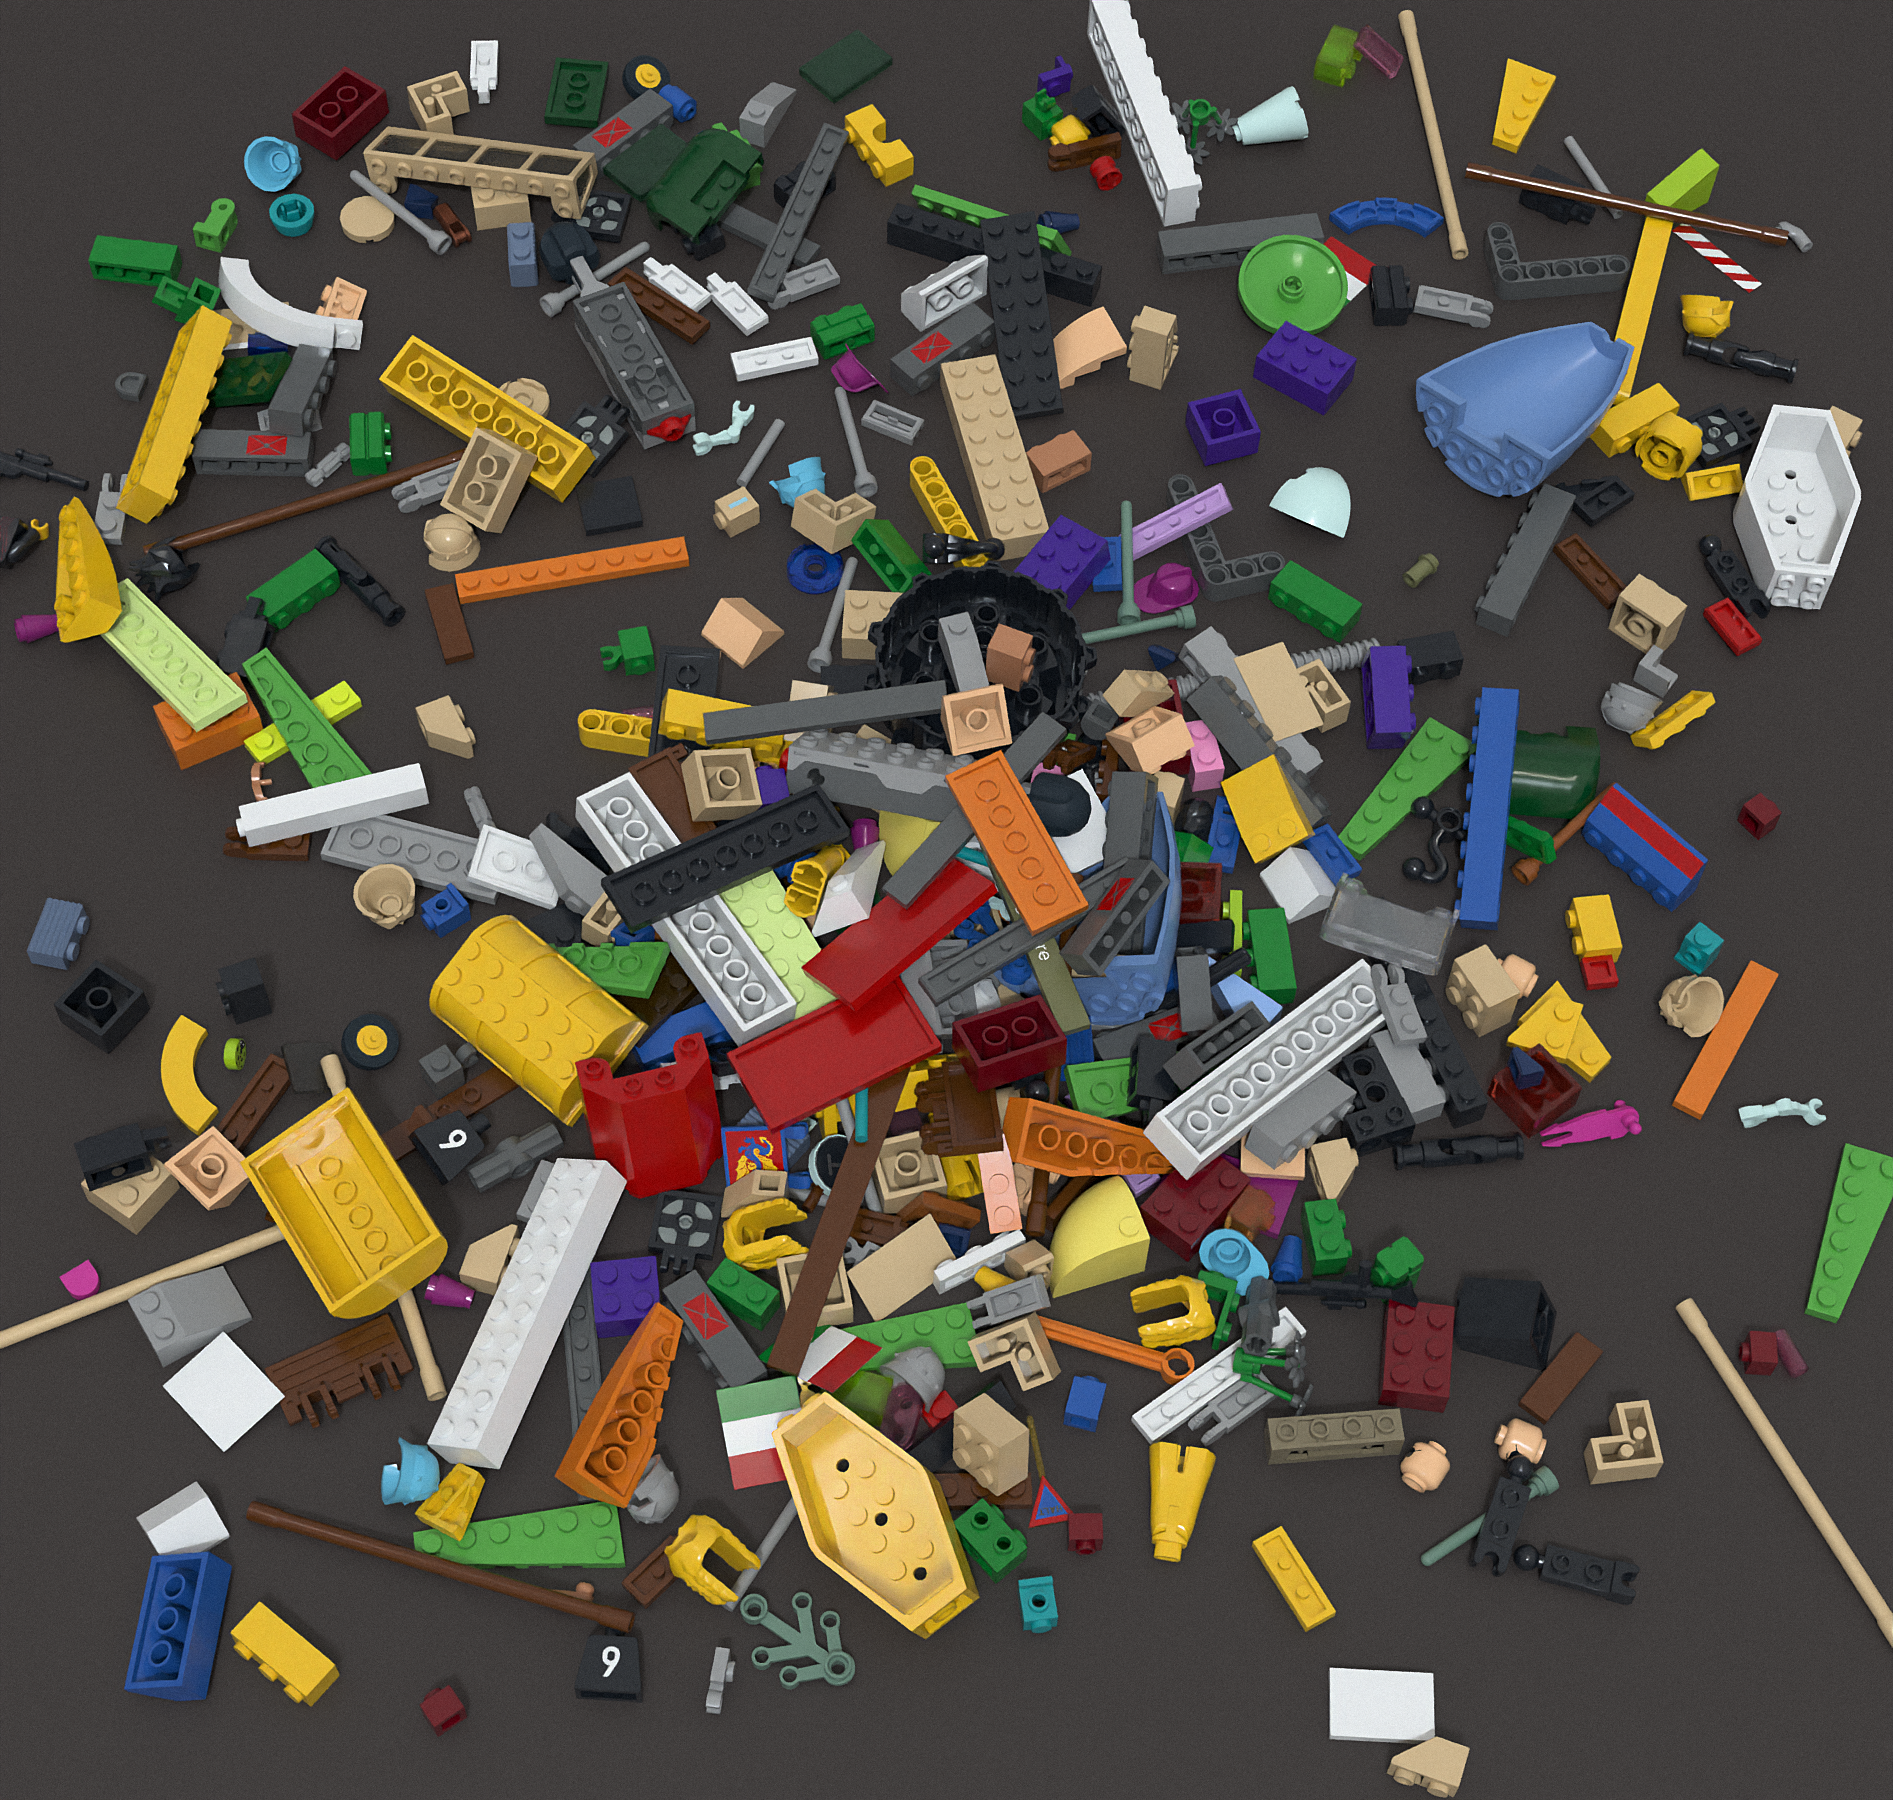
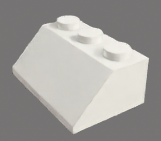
(945, 291)

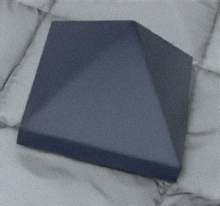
(1162, 656)
(957, 1238)

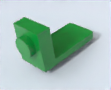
(1223, 1291)

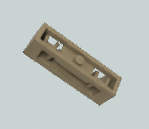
(1333, 1436)

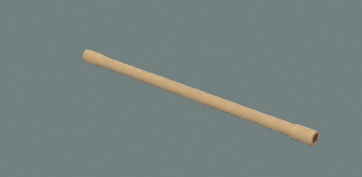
(1456, 236)
(128, 1290)
(1699, 1327)
(429, 1370)

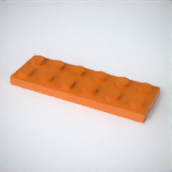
(1016, 842)

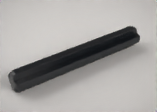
(1218, 972)

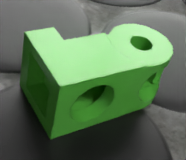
(217, 227)

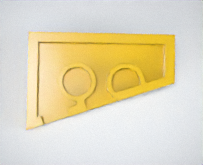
(1586, 1053)

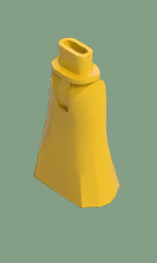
(811, 879)
(961, 1174)
(1176, 1495)

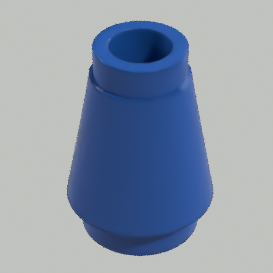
(1288, 1261)

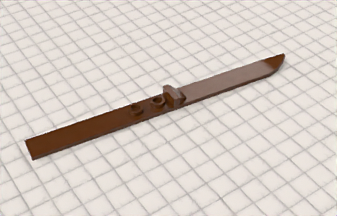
(468, 1099)
(835, 1229)

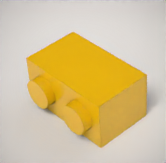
(1593, 927)

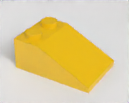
(1266, 810)

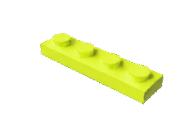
(334, 706)

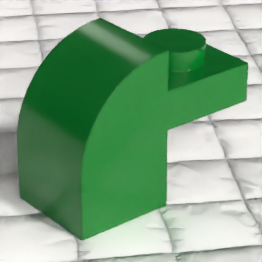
(185, 300)

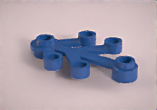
(1013, 973)

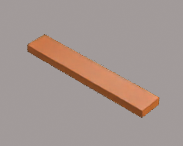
(1725, 1040)

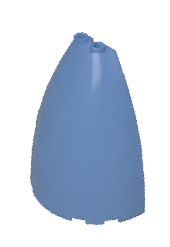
(1522, 404)
(1136, 981)

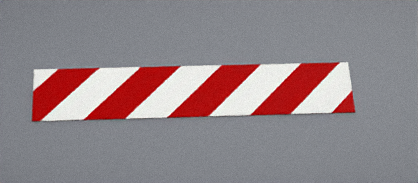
(1717, 257)

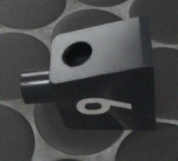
(450, 1143)
(610, 1668)

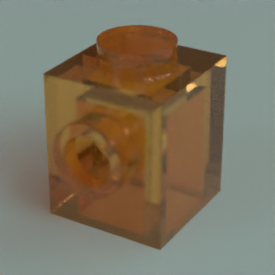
(1251, 1213)

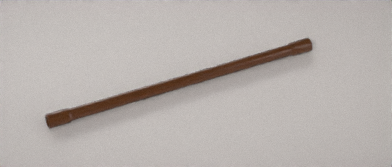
(1762, 233)
(310, 503)
(1038, 1208)
(603, 1614)

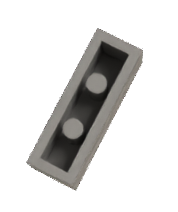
(1411, 1076)

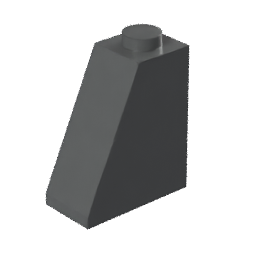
(1192, 990)

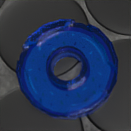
(810, 581)

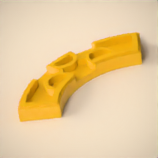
(179, 1078)

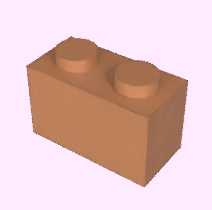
(1059, 460)
(1010, 657)

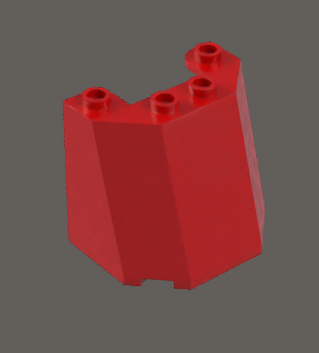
(656, 1123)

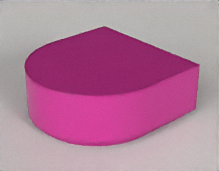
(81, 1281)

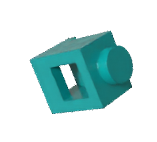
(1699, 949)
(1037, 1590)

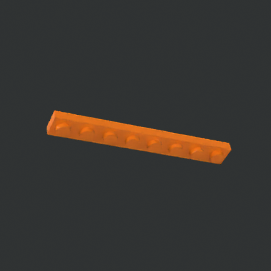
(572, 570)

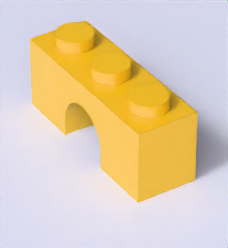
(887, 160)

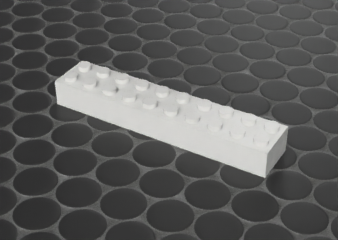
(1144, 111)
(702, 937)
(1267, 1072)
(527, 1313)

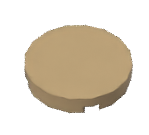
(366, 220)
(530, 394)

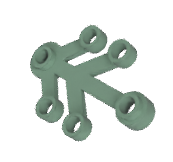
(801, 1644)

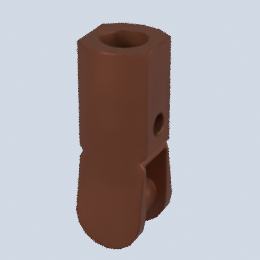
(451, 224)

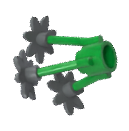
(1198, 114)
(1248, 1365)

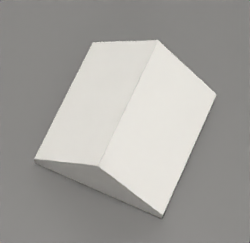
(1298, 884)
(184, 1523)

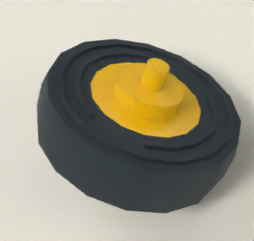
(644, 73)
(370, 1042)

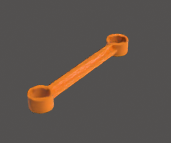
(1118, 1349)

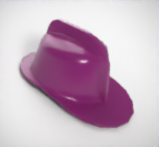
(853, 375)
(1166, 589)

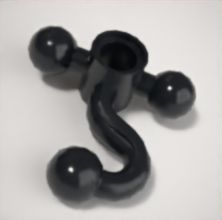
(947, 548)
(1423, 809)

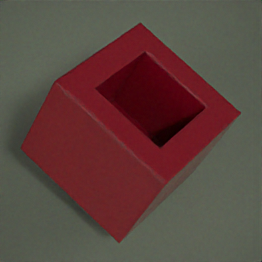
(1759, 816)
(1759, 1353)
(1084, 1533)
(442, 1710)

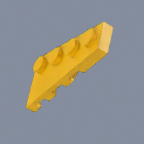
(1520, 102)

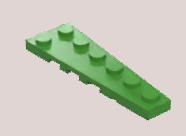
(306, 732)

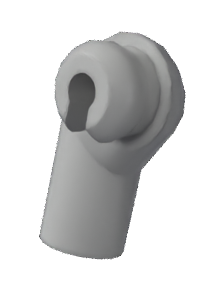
(1797, 236)

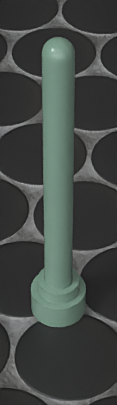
(1128, 610)
(1181, 618)
(1542, 1483)

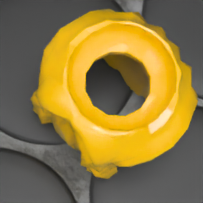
(749, 1226)
(1175, 1331)
(688, 1553)

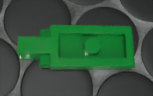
(1530, 841)

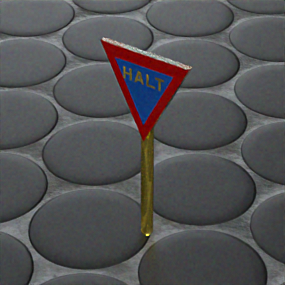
(1049, 1506)

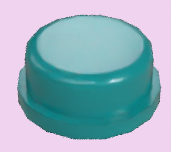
(292, 214)

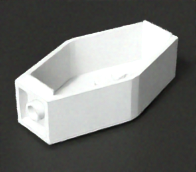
(1797, 559)

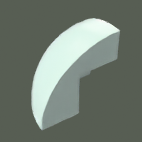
(1317, 499)

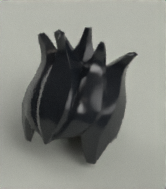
(163, 568)

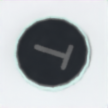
(826, 1161)

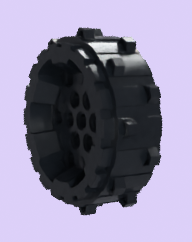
(992, 596)

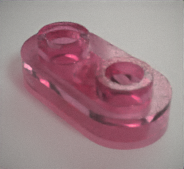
(902, 1420)

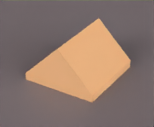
(740, 630)
(976, 719)
(210, 1170)

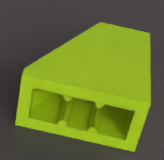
(1688, 184)

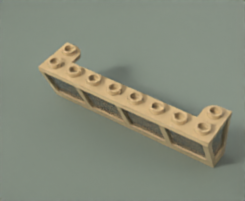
(483, 163)

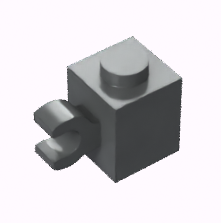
(444, 1070)

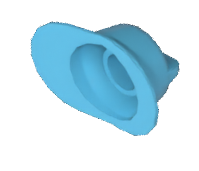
(1234, 1257)

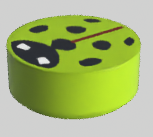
(235, 1054)

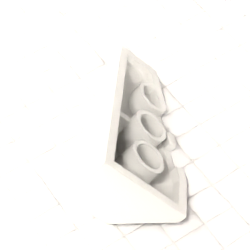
(850, 890)

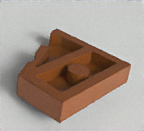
(942, 1210)

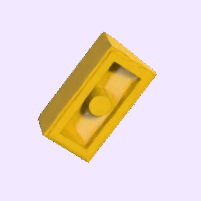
(1712, 482)

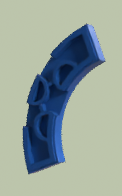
(1386, 211)

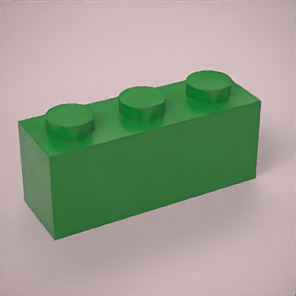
(134, 261)
(888, 554)
(297, 589)
(1315, 601)
(1270, 954)

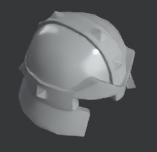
(1629, 707)
(920, 1369)
(655, 1493)

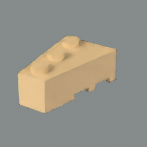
(1152, 347)

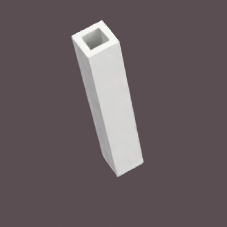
(332, 805)

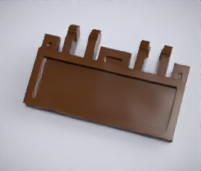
(665, 787)
(962, 1117)
(339, 1369)

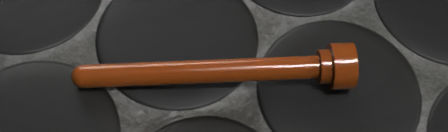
(1527, 870)

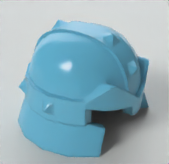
(272, 163)
(804, 477)
(415, 1480)

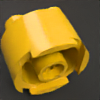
(1669, 446)

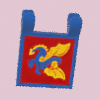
(754, 1148)

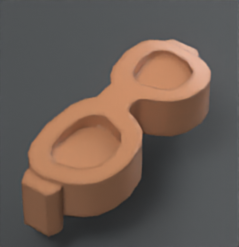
(257, 782)

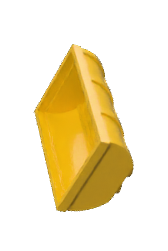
(532, 1012)
(346, 1208)

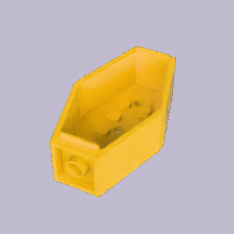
(842, 1510)

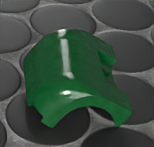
(702, 182)
(1555, 772)

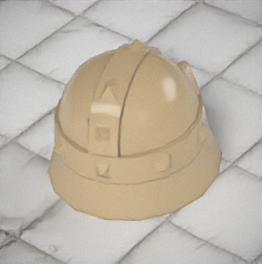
(451, 542)
(385, 895)
(1692, 1004)

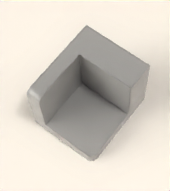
(1654, 675)

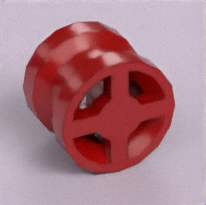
(1105, 173)

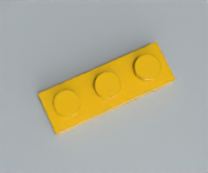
(1673, 719)
(1293, 1578)

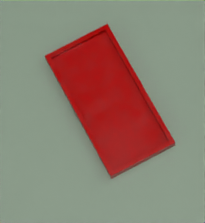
(894, 938)
(832, 1055)

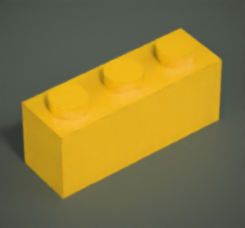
(1631, 418)
(284, 1655)

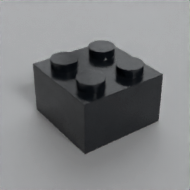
(102, 1006)

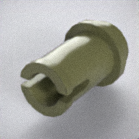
(1426, 565)

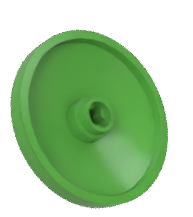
(1292, 282)

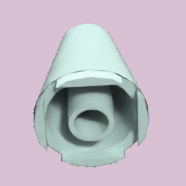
(1273, 120)

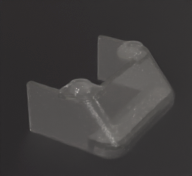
(1388, 929)

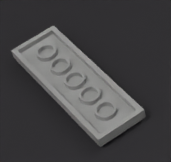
(426, 852)

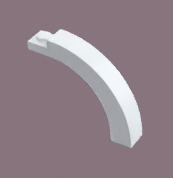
(278, 319)

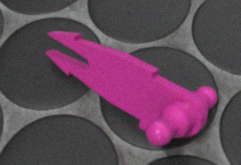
(1596, 1125)

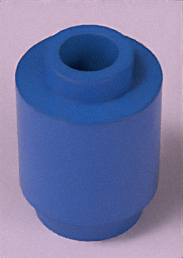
(683, 105)

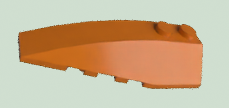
(1077, 1142)
(622, 1420)

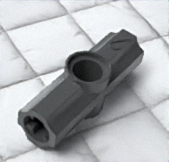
(514, 1157)
(1259, 1316)

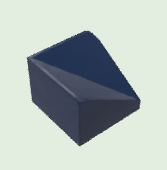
(420, 202)
(1524, 1069)

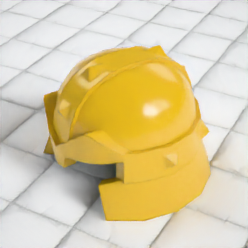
(1705, 315)

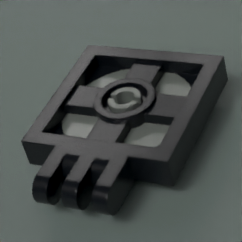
(603, 215)
(599, 429)
(1723, 433)
(685, 1228)

